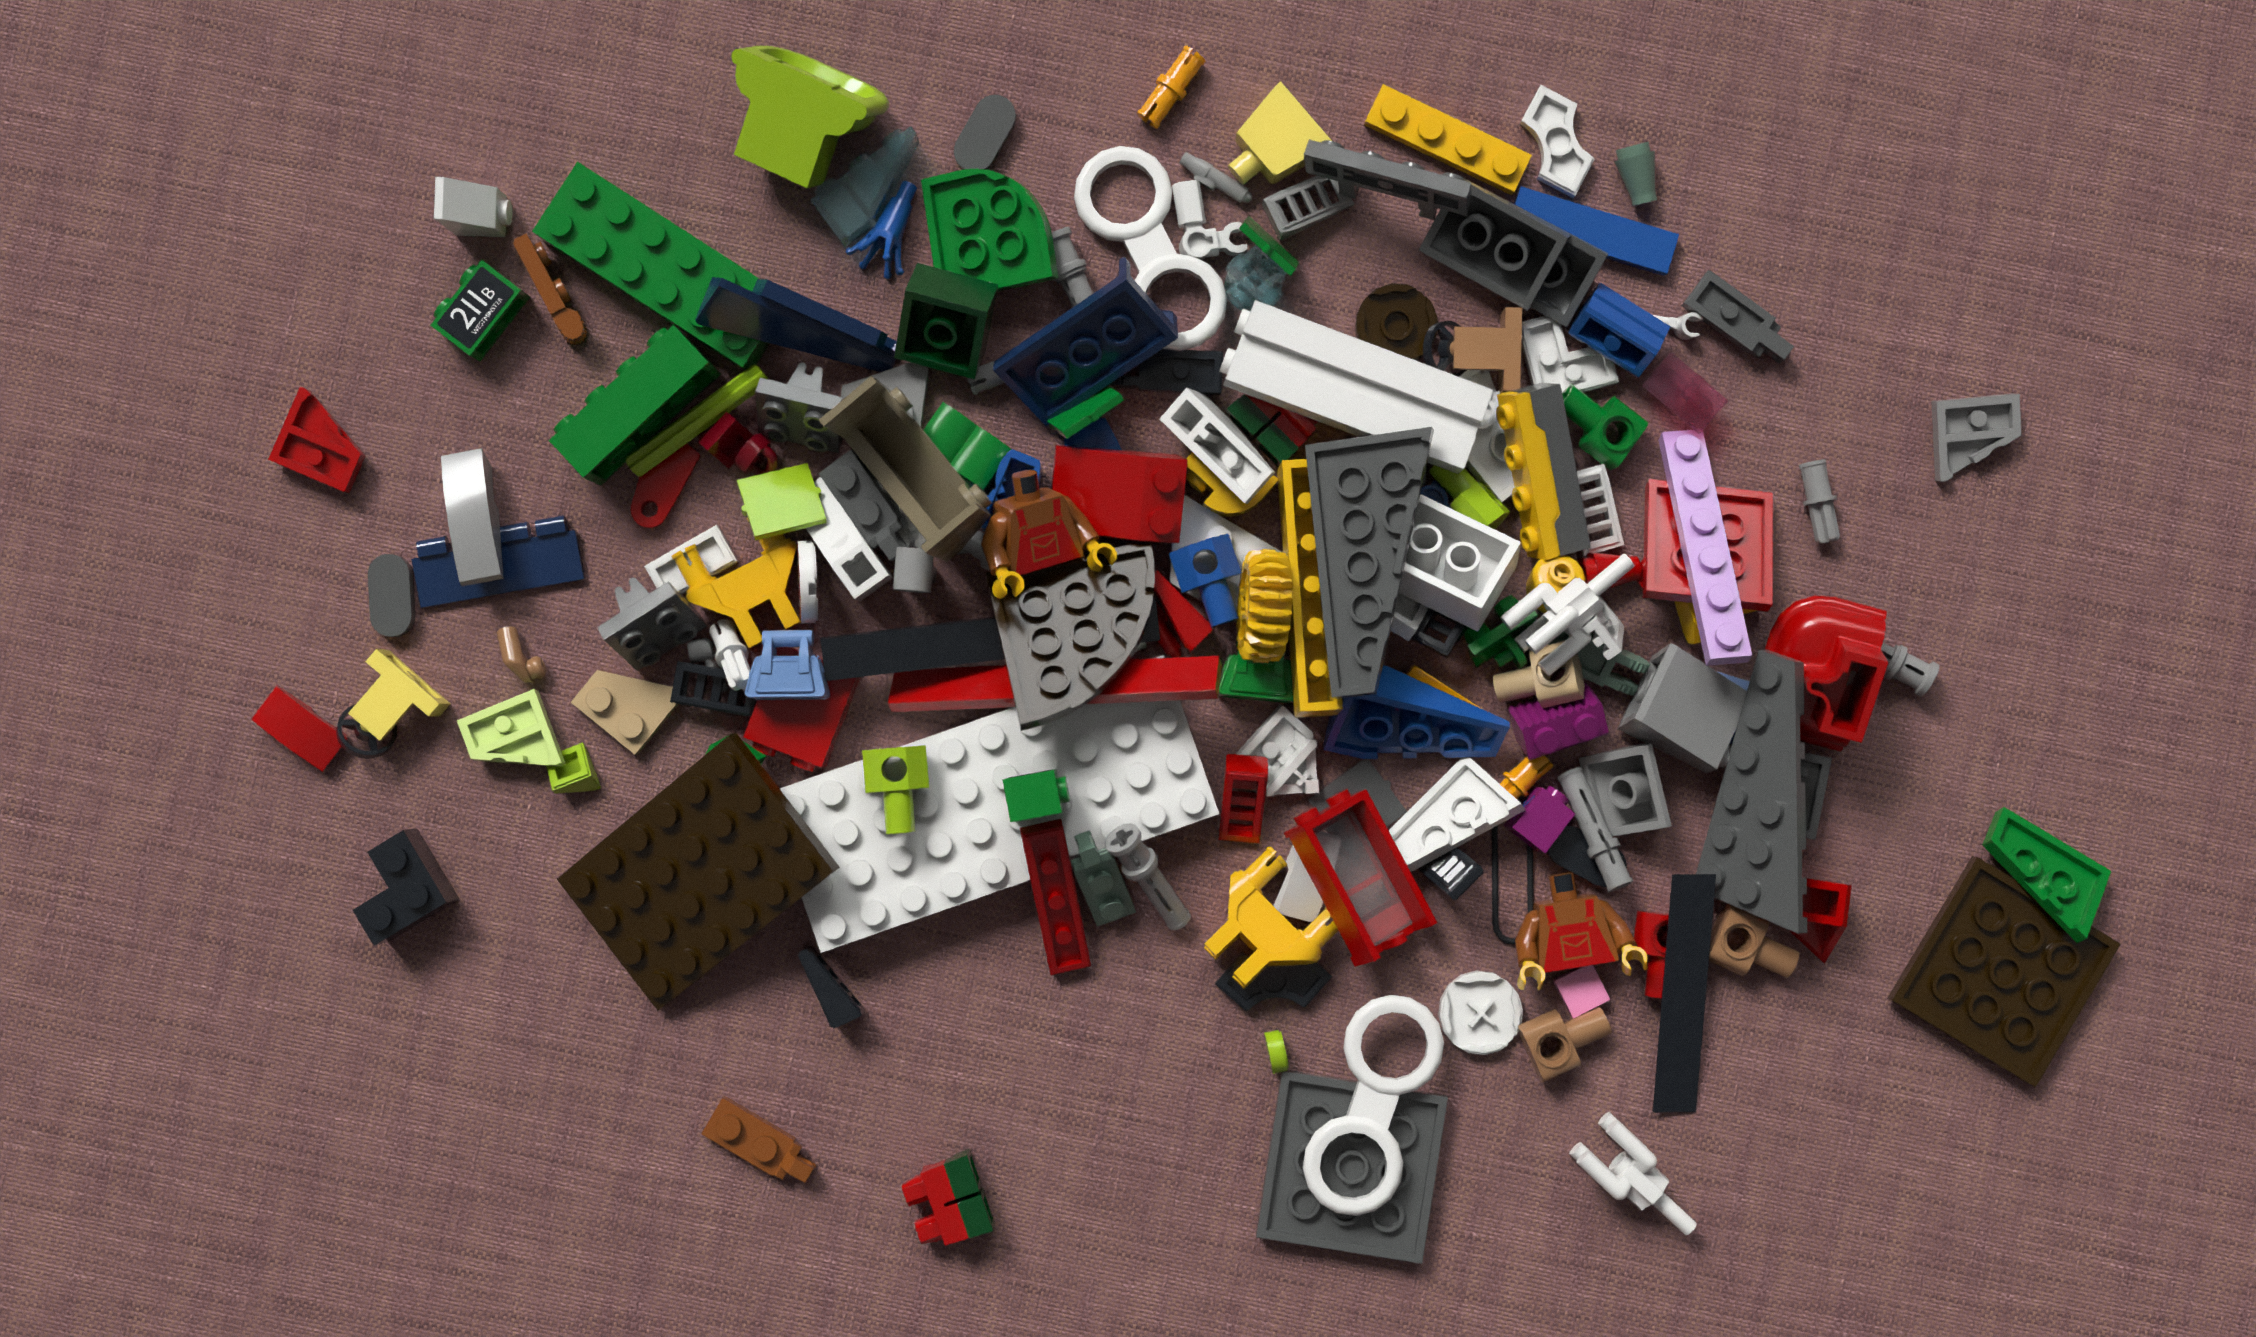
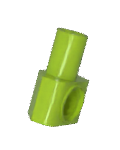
(1471, 497)
(896, 794)

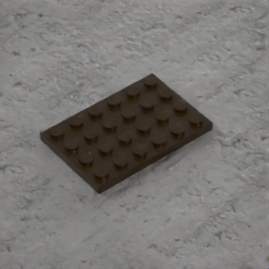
(697, 871)

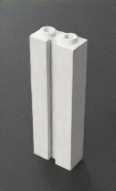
(1352, 383)

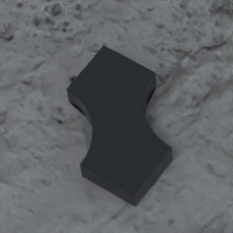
(1294, 982)

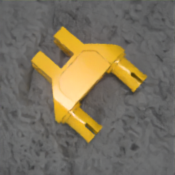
(744, 587)
(1264, 927)

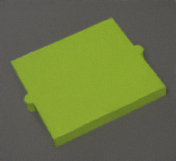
(781, 501)

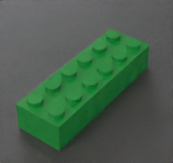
(644, 257)

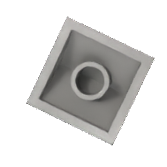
(1627, 789)

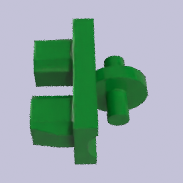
(1500, 641)

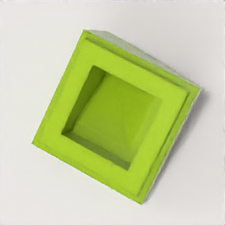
(577, 774)

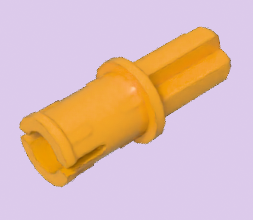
(1525, 775)

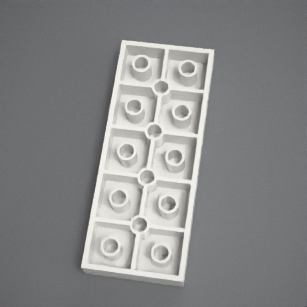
(1119, 768)

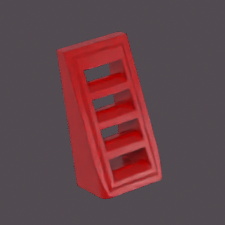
(1184, 617)
(1243, 773)

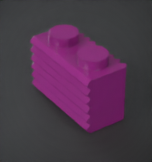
(1559, 726)

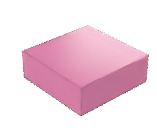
(1581, 990)

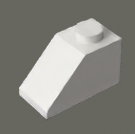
(471, 208)

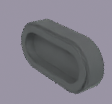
(985, 133)
(391, 595)

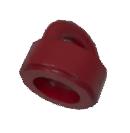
(753, 453)

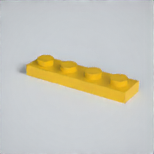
(1447, 139)

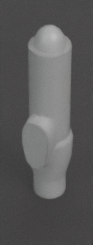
(1213, 178)

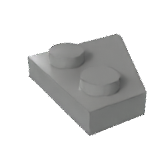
(1971, 428)

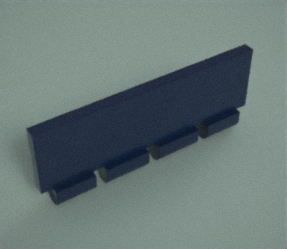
(526, 563)

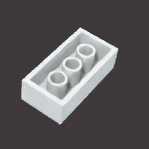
(1456, 563)

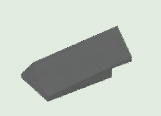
(1516, 255)

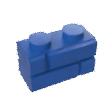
(1619, 330)

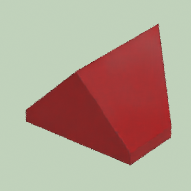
(1827, 915)

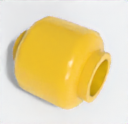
(1556, 572)

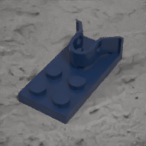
(1087, 347)

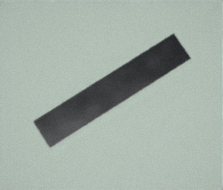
(1684, 992)

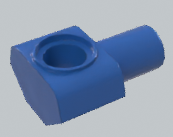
(1212, 586)

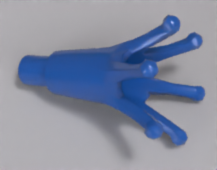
(888, 231)

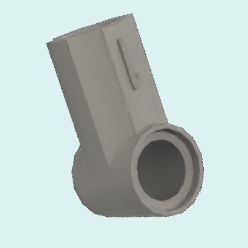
(913, 570)

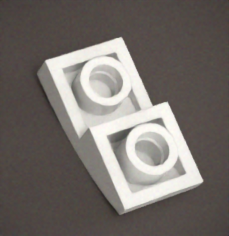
(1298, 893)

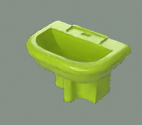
(798, 111)

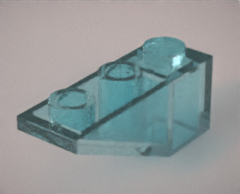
(860, 196)

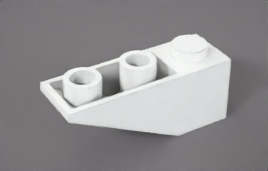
(847, 549)

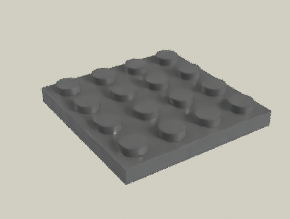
(1350, 1167)

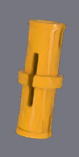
(1171, 87)

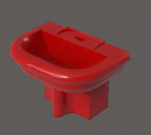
(1832, 641)

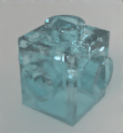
(1251, 269)

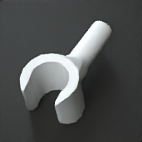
(1679, 324)

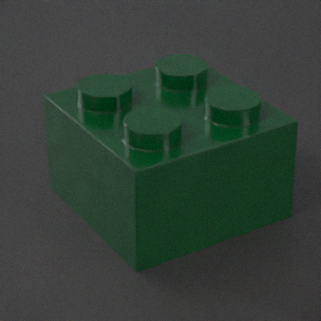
(945, 320)

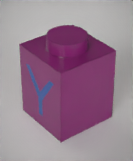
(1543, 818)

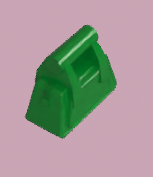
(1256, 680)

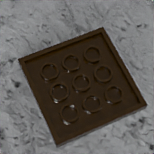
(2001, 973)

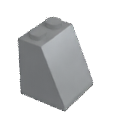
(1685, 709)

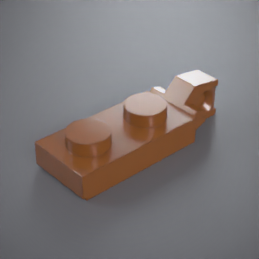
(757, 1141)

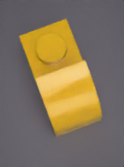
(1222, 500)

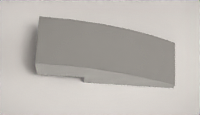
(472, 516)

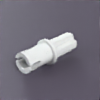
(731, 654)

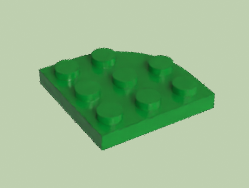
(988, 228)

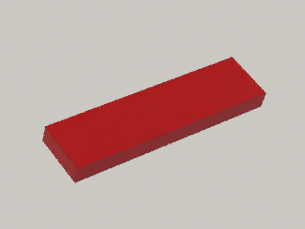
(1055, 896)

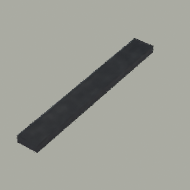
(923, 647)

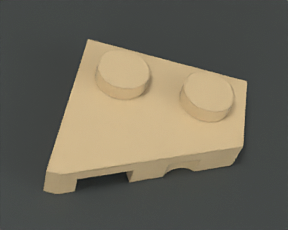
(626, 707)

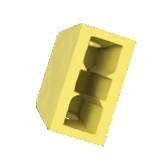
(1275, 138)

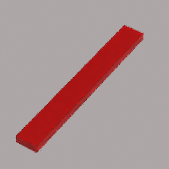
(990, 686)

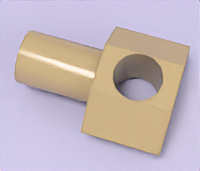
(1534, 681)

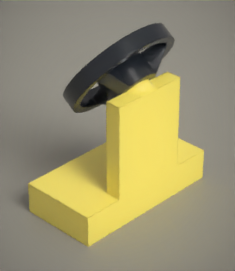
(386, 704)

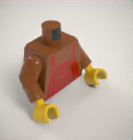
(1037, 532)
(1572, 934)

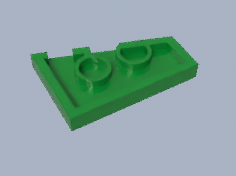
(2049, 870)

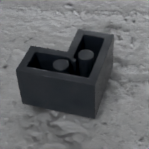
(414, 887)

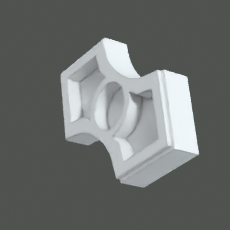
(1562, 158)

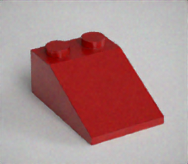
(1124, 490)

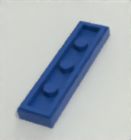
(1622, 238)

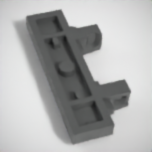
(1401, 180)

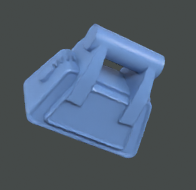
(787, 676)

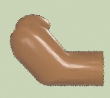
(513, 657)

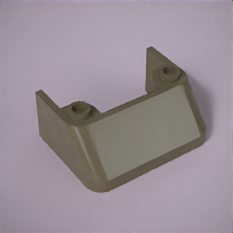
(910, 467)

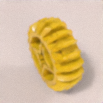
(1264, 605)

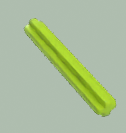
(695, 421)

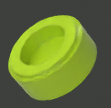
(1276, 1051)

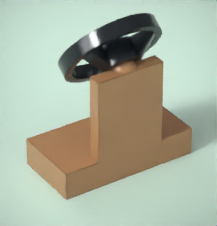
(1481, 348)

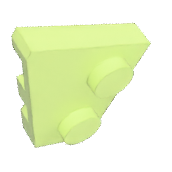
(512, 733)

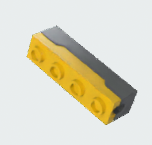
(1543, 471)

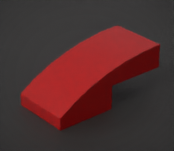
(298, 728)

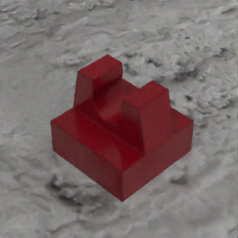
(725, 439)

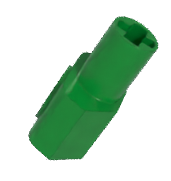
(1594, 421)

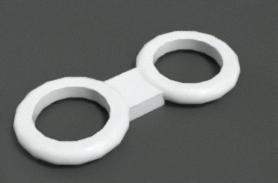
(1147, 238)
(1373, 1105)

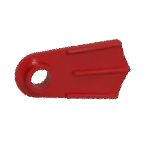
(663, 486)

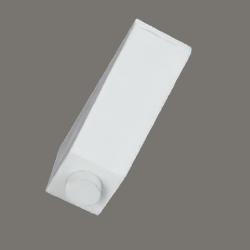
(1218, 443)

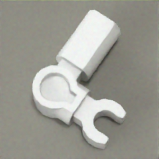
(1191, 216)

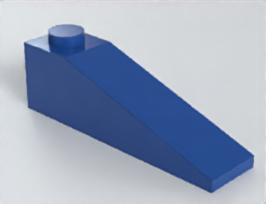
(1411, 720)

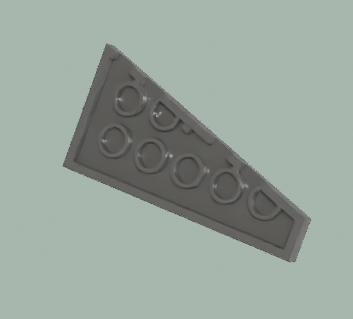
(1363, 525)
(1761, 802)

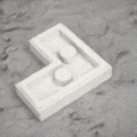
(1551, 362)

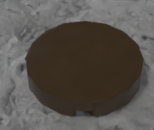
(1396, 319)

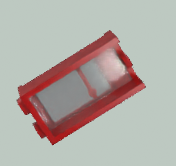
(1360, 875)

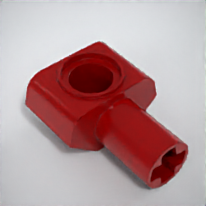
(1645, 936)

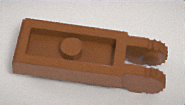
(552, 292)

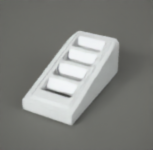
(1607, 506)

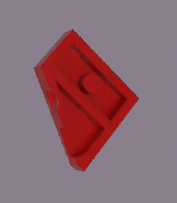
(317, 445)

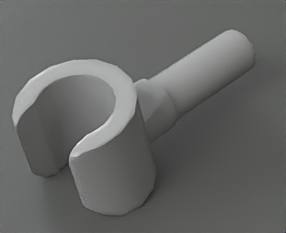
(703, 650)

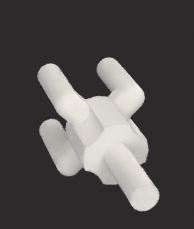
(1565, 612)
(1632, 1174)

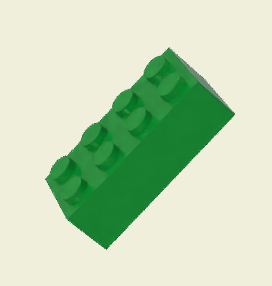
(633, 405)

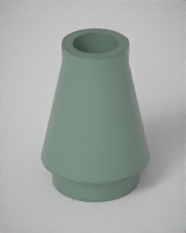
(1637, 171)

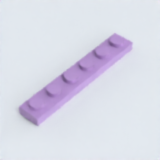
(1704, 548)

